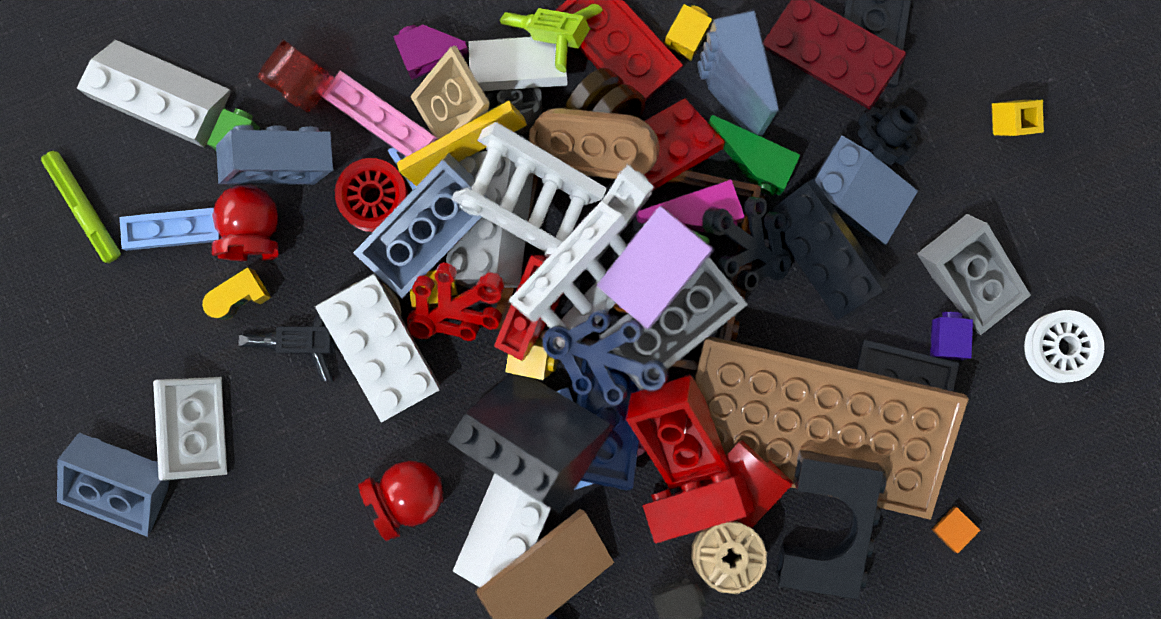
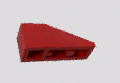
(518, 331)

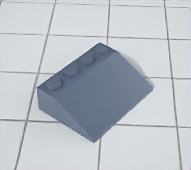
(739, 71)

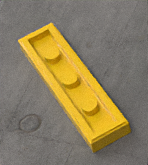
(459, 143)

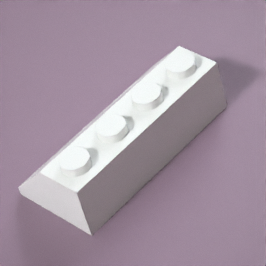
(154, 92)
(501, 531)

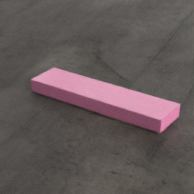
(377, 115)

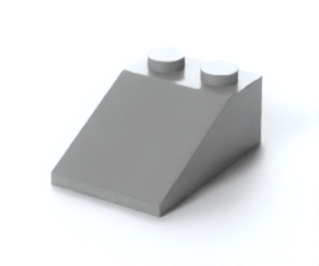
(974, 272)

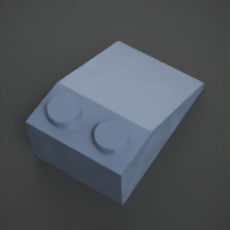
(864, 190)

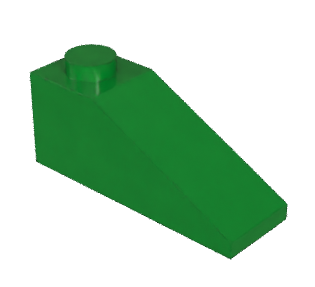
(757, 157)

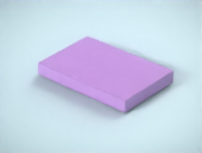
(654, 267)

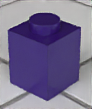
(951, 337)

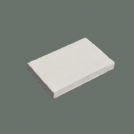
(514, 64)
(190, 427)

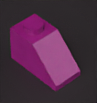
(424, 47)

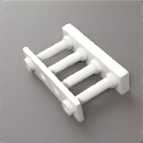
(527, 159)
(565, 265)

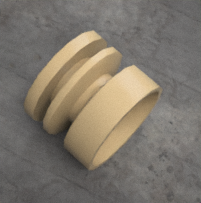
(713, 543)

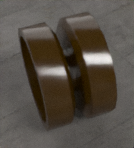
(606, 93)

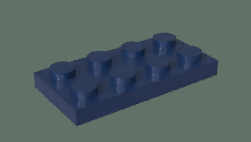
(617, 457)

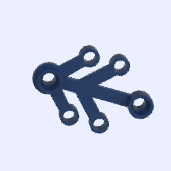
(599, 356)

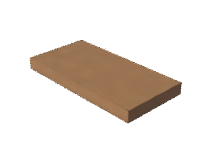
(547, 572)

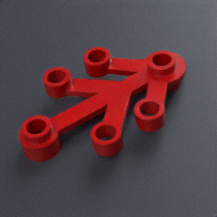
(425, 323)

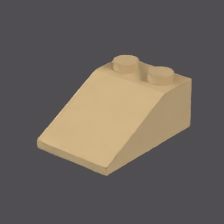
(449, 95)

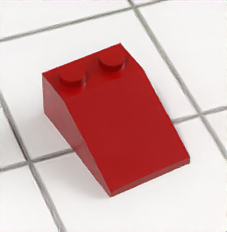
(677, 432)

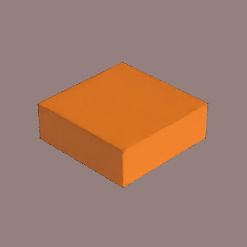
(955, 529)

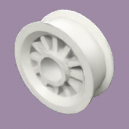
(1082, 325)

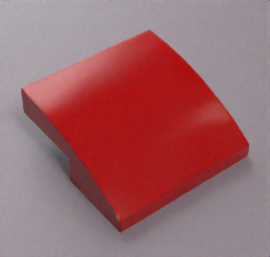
(763, 480)

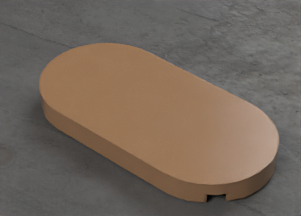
(596, 141)

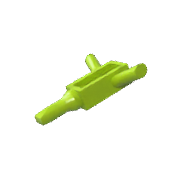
(555, 28)

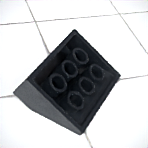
(532, 438)

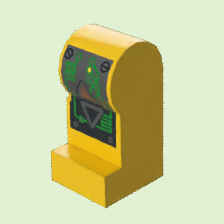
(233, 293)

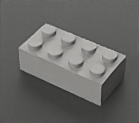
(487, 245)
(690, 318)

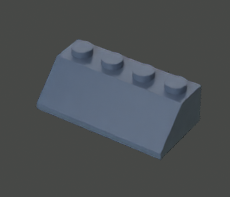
(420, 228)

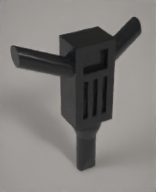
(298, 340)

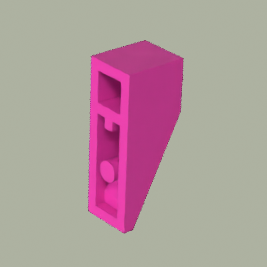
(691, 207)

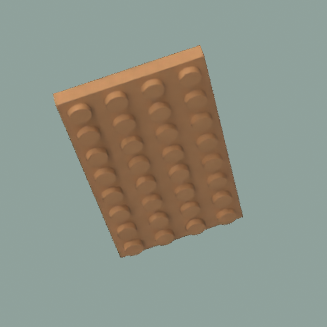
(818, 407)

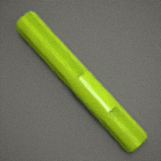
(80, 207)

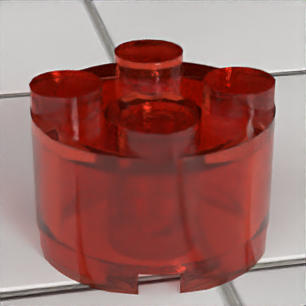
(295, 76)

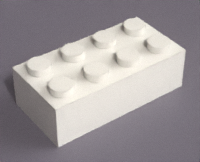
(378, 347)

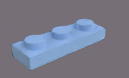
(168, 229)

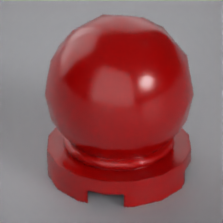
(245, 221)
(405, 496)

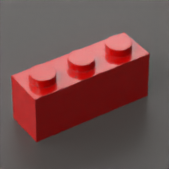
(698, 506)

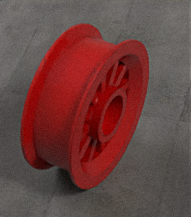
(351, 175)

